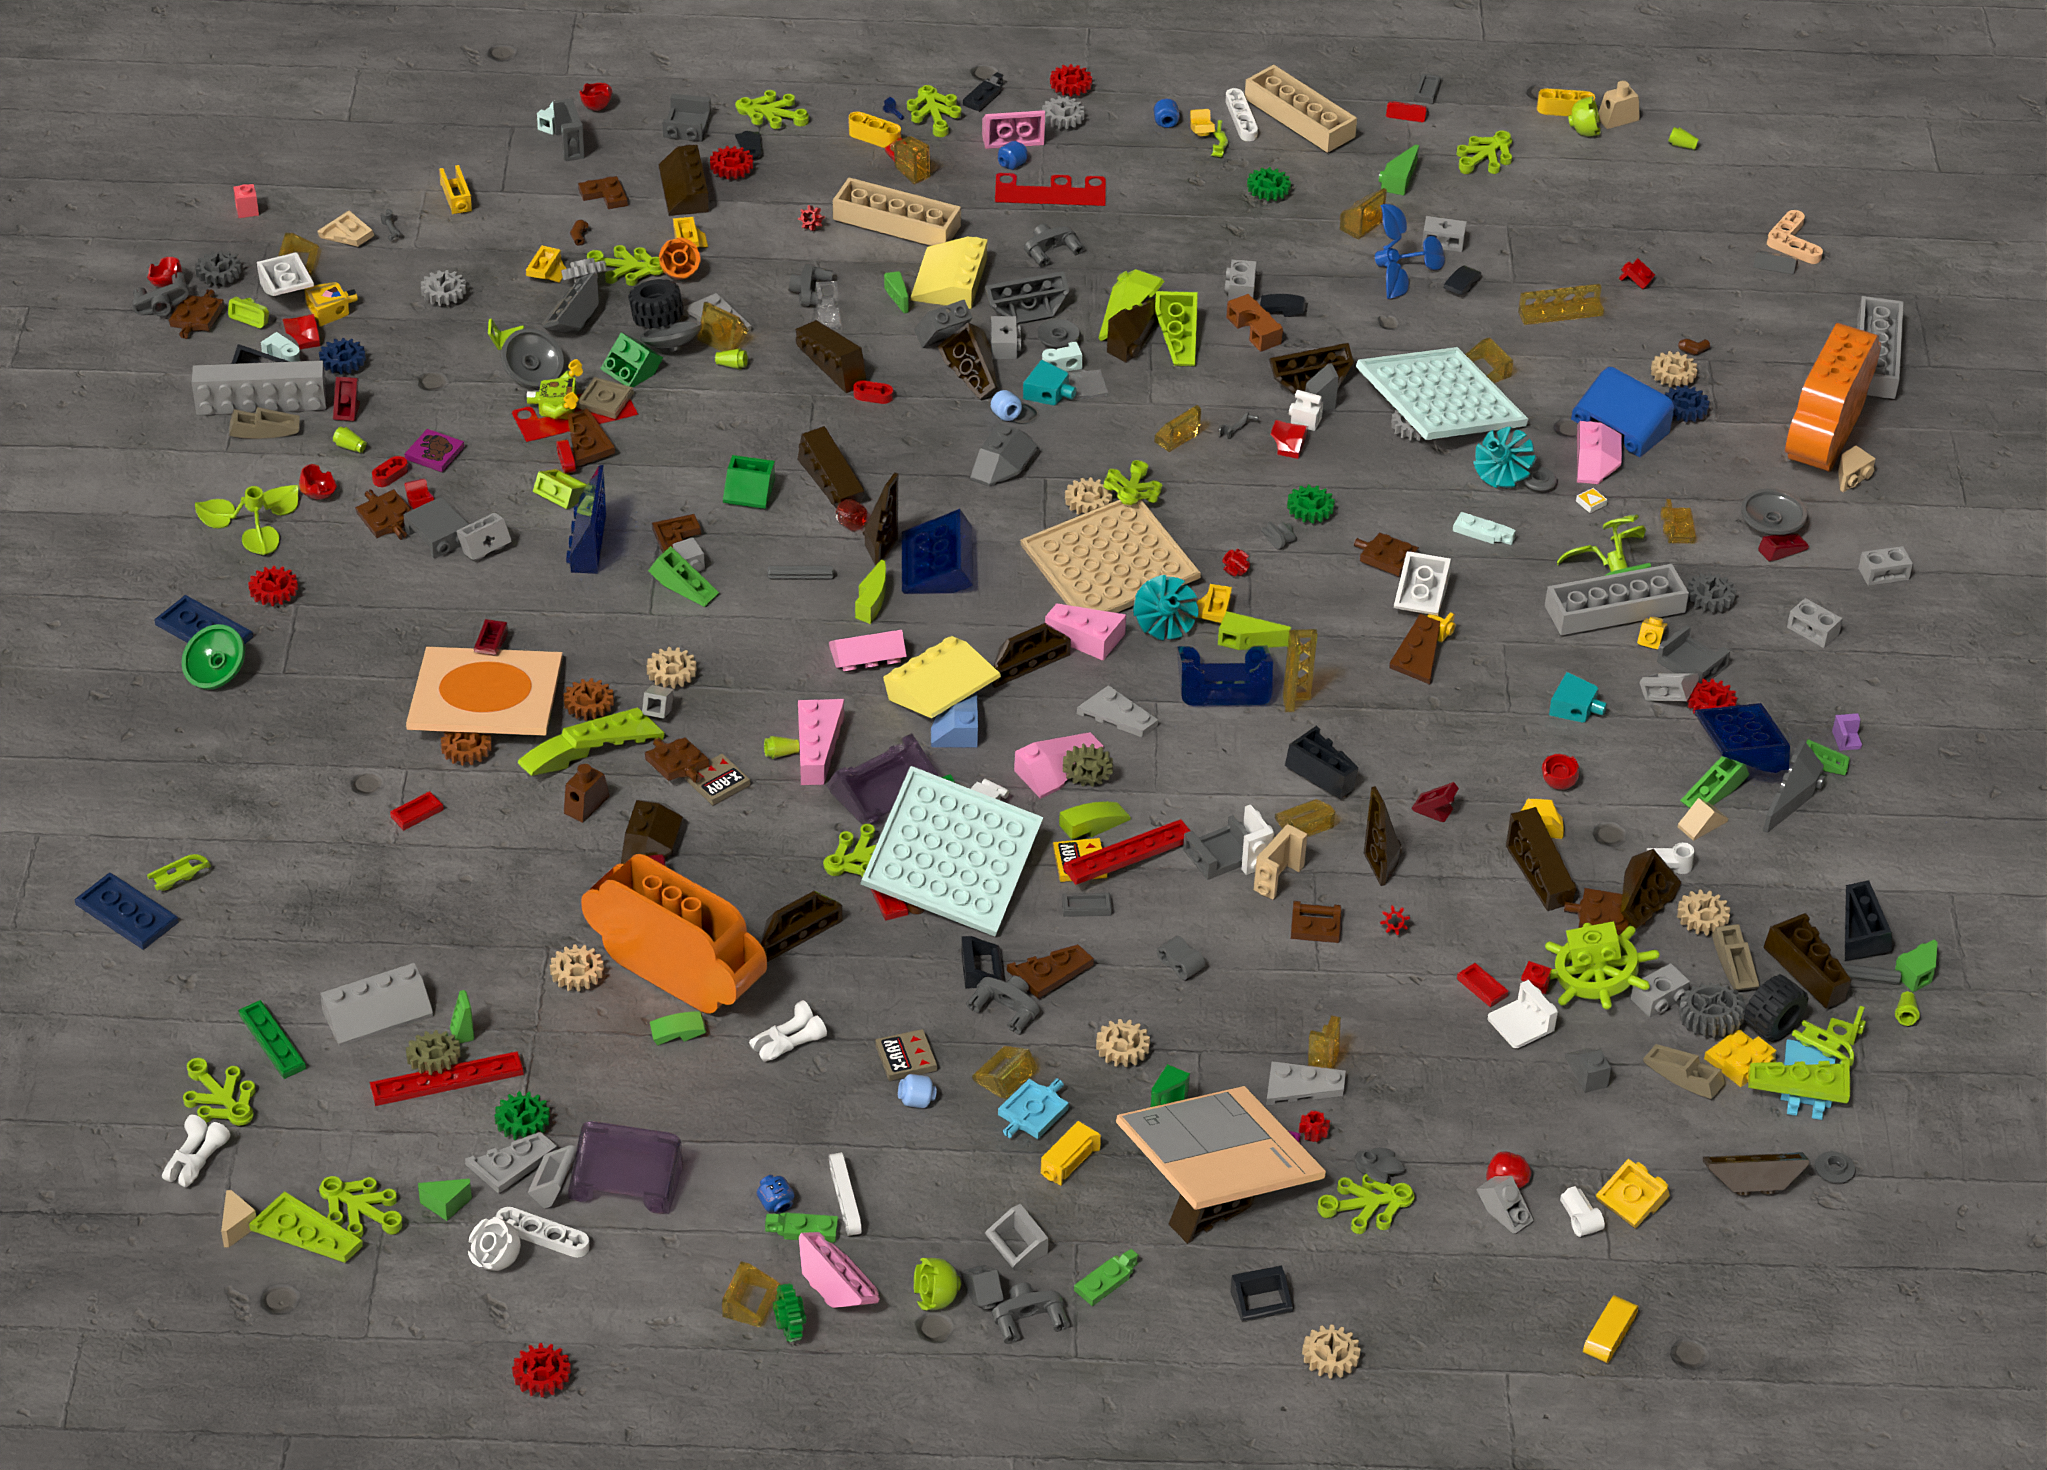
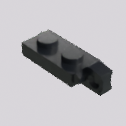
(984, 93)

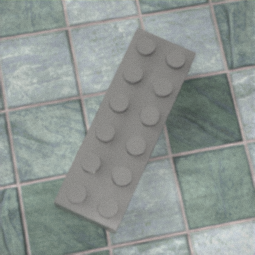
(1884, 319)
(261, 385)
(1616, 599)

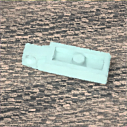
(1483, 529)

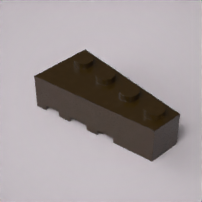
(828, 467)
(1539, 859)
(1808, 960)

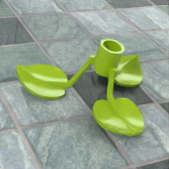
(264, 540)
(1615, 558)

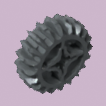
(1712, 1010)

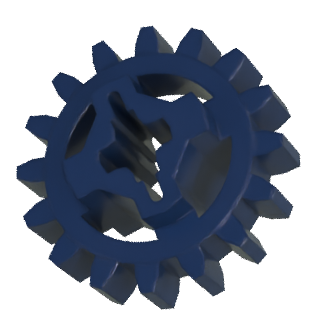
(342, 356)
(1688, 403)

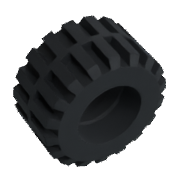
(656, 303)
(1776, 1007)

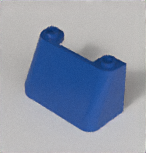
(1628, 408)

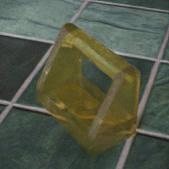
(295, 243)
(1494, 357)
(1179, 429)
(1311, 823)
(1011, 1075)
(746, 1275)

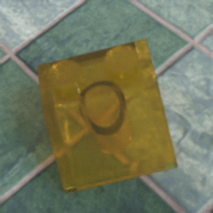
(1363, 215)

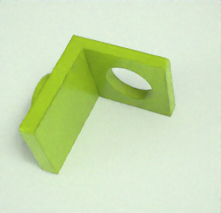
(500, 336)
(1852, 1029)

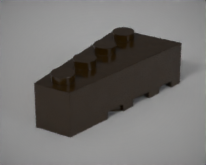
(832, 354)

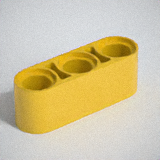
(1559, 101)
(873, 129)
(1610, 1329)

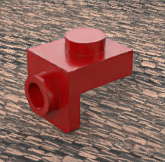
(1637, 272)
(417, 493)
(1537, 975)

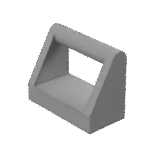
(1668, 686)
(551, 1175)
(1028, 1229)

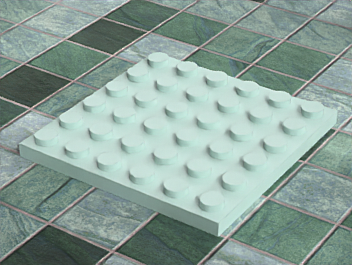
(1441, 393)
(952, 851)

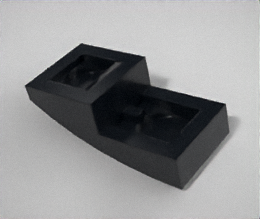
(1462, 279)
(1287, 303)

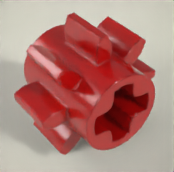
(816, 216)
(1236, 562)
(1389, 916)
(1314, 1126)

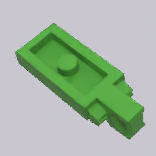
(793, 1224)
(1107, 1277)

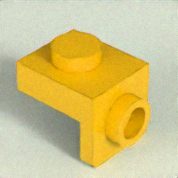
(1201, 122)
(1447, 625)
(1652, 632)

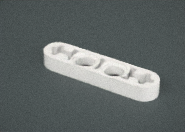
(1244, 114)
(845, 1194)
(545, 1228)

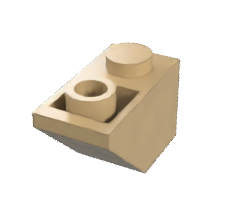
(1854, 467)

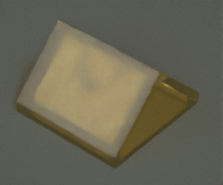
(721, 328)

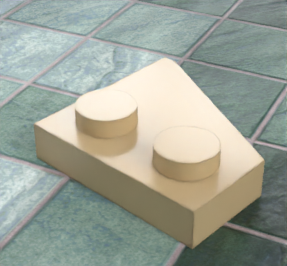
(346, 230)

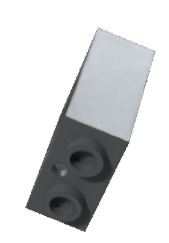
(940, 325)

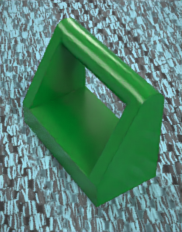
(1170, 1086)

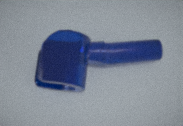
(890, 105)

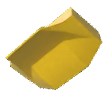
(687, 229)
(546, 264)
(1214, 603)
(1549, 815)

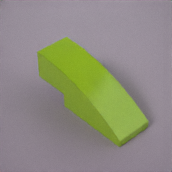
(871, 594)
(551, 756)
(1092, 818)

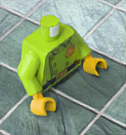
(558, 396)

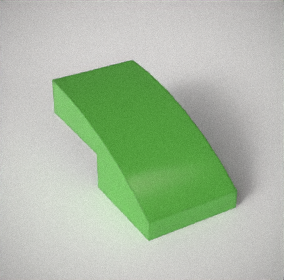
(684, 1024)

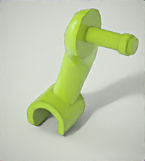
(1218, 150)

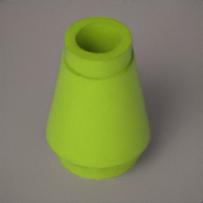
(1682, 138)
(732, 358)
(349, 440)
(779, 746)
(1907, 1009)

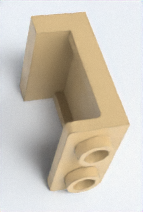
(1284, 850)

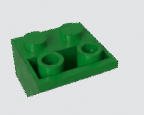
(631, 361)
(749, 481)

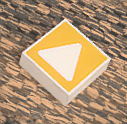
(1591, 500)

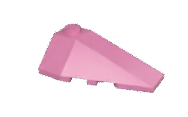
(1042, 762)

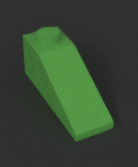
(1399, 171)
(682, 578)
(1717, 782)

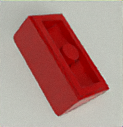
(1406, 111)

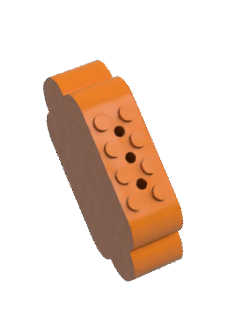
(1833, 397)
(674, 933)

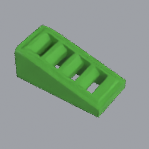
(896, 289)
(1825, 754)
(461, 1021)

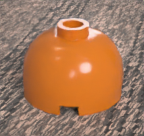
(682, 250)

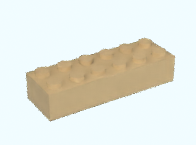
(1300, 108)
(896, 212)

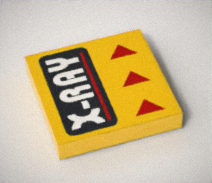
(1069, 850)

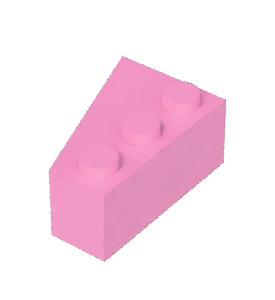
(1089, 629)

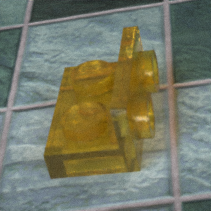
(1678, 524)
(1325, 1045)

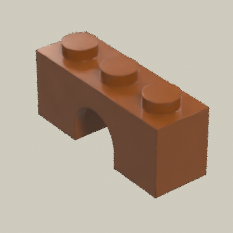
(1263, 328)

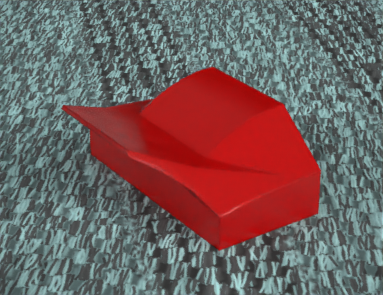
(303, 330)
(1289, 438)

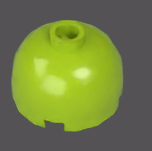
(1585, 117)
(936, 1283)

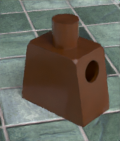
(585, 792)

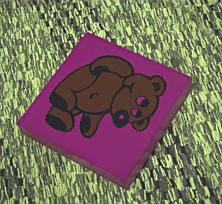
(434, 450)

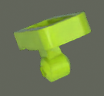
(248, 312)

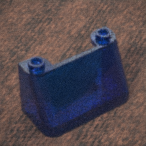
(1225, 682)

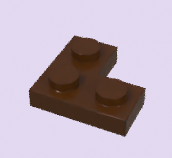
(606, 188)
(673, 530)

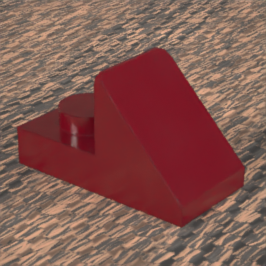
(345, 399)
(1436, 802)

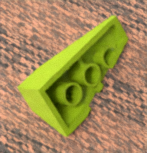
(1128, 291)
(1179, 324)

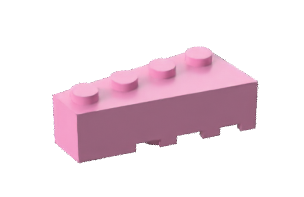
(818, 731)

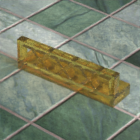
(1560, 308)
(1294, 665)

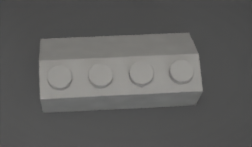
(376, 1004)

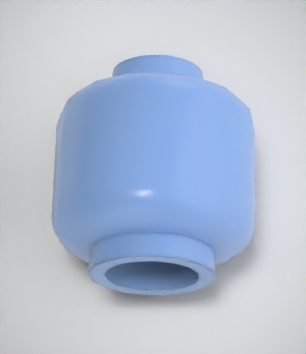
(1006, 405)
(916, 1091)

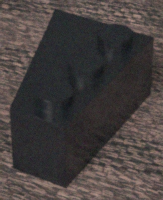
(1321, 763)
(1865, 923)

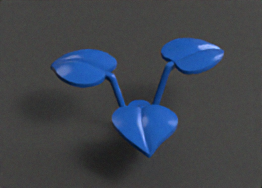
(1397, 278)

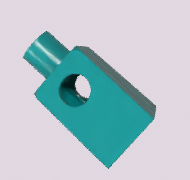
(1047, 384)
(1576, 699)

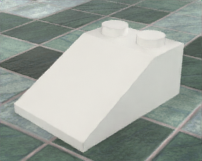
(283, 274)
(1423, 583)

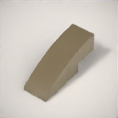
(263, 424)
(1735, 957)
(1685, 1070)

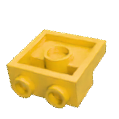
(1736, 1054)
(1633, 1193)

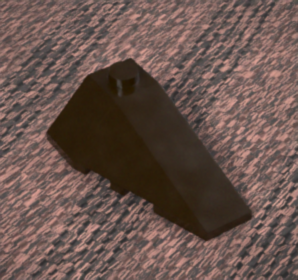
(882, 527)
(1647, 887)

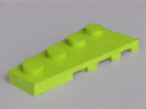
(613, 729)
(1813, 1081)
(304, 1227)

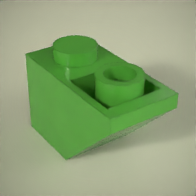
(1918, 965)

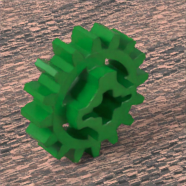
(1268, 184)
(1310, 503)
(522, 1115)
(789, 1312)

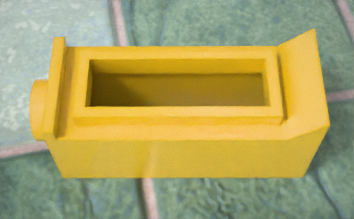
(458, 203)
(1069, 1152)

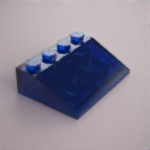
(588, 527)
(938, 555)
(1747, 736)

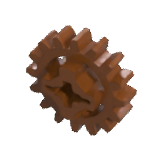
(588, 699)
(465, 746)

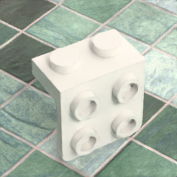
(1256, 841)
(1525, 1018)

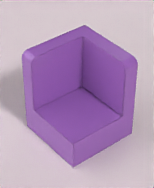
(1846, 732)

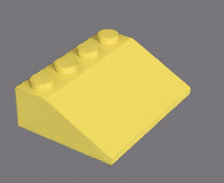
(951, 272)
(939, 677)

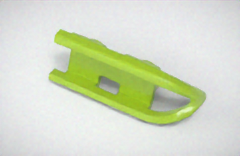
(183, 871)
(1829, 1048)

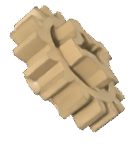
(1674, 369)
(1087, 496)
(671, 667)
(1703, 912)
(576, 968)
(1122, 1043)
(1318, 1351)

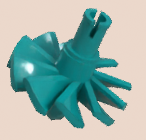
(1499, 463)
(1158, 600)

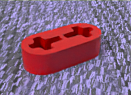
(873, 392)
(565, 456)
(389, 471)

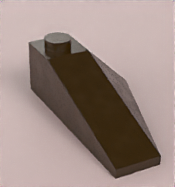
(1130, 330)
(971, 359)
(1381, 842)

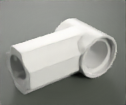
(1678, 858)
(1583, 1216)

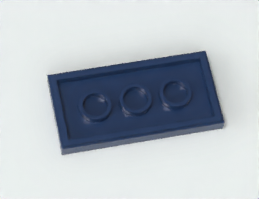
(190, 616)
(126, 911)

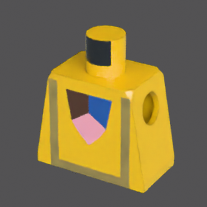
(329, 302)

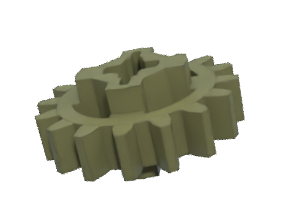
(1087, 765)
(433, 1052)

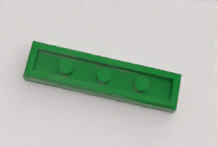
(272, 1039)

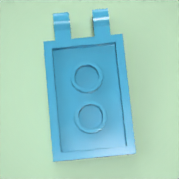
(1811, 1055)

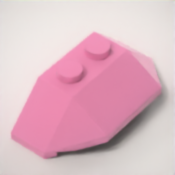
(1597, 452)
(834, 1273)

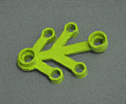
(928, 95)
(748, 107)
(1501, 140)
(630, 263)
(1129, 493)
(839, 862)
(238, 1112)
(334, 1190)
(1396, 1196)

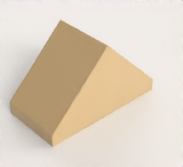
(1701, 819)
(235, 1218)

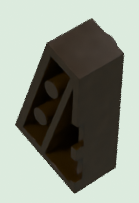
(1188, 1221)

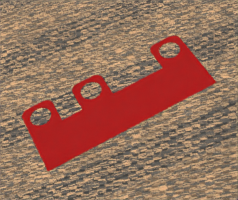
(1051, 195)
(537, 428)

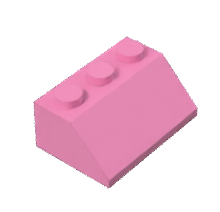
(1016, 126)
(868, 650)

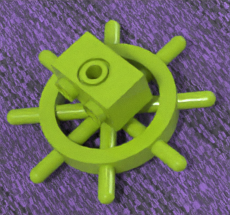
(1595, 954)

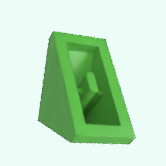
(445, 1197)

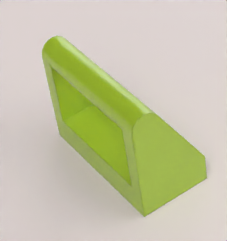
(559, 487)

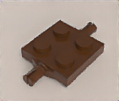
(196, 313)
(384, 513)
(1385, 553)
(677, 759)
(1599, 908)

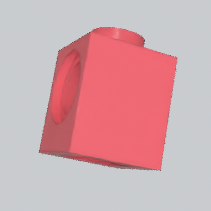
(246, 200)

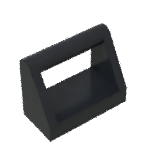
(972, 947)
(1260, 1282)

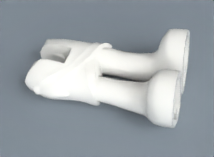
(775, 1040)
(190, 1164)

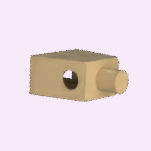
(1619, 106)

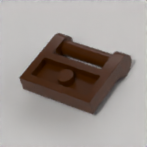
(1315, 928)

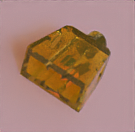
(912, 158)

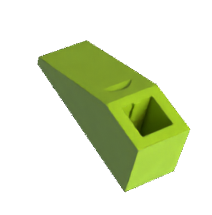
(1244, 632)

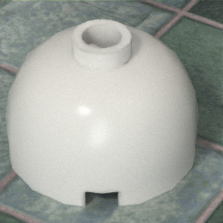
(494, 1244)

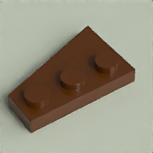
(588, 438)
(1418, 650)
(1053, 970)

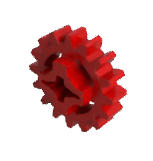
(1070, 80)
(731, 162)
(273, 586)
(1711, 695)
(541, 1370)

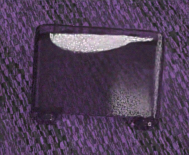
(874, 785)
(627, 1163)

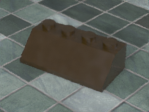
(684, 181)

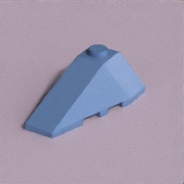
(957, 725)

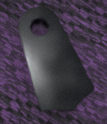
(750, 141)

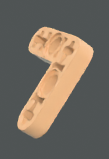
(1784, 239)

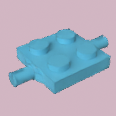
(1033, 1108)

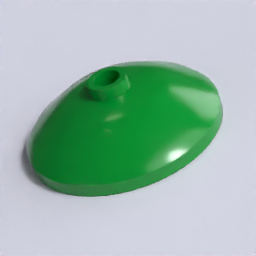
(206, 651)

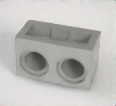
(1240, 278)
(1885, 565)
(1814, 622)

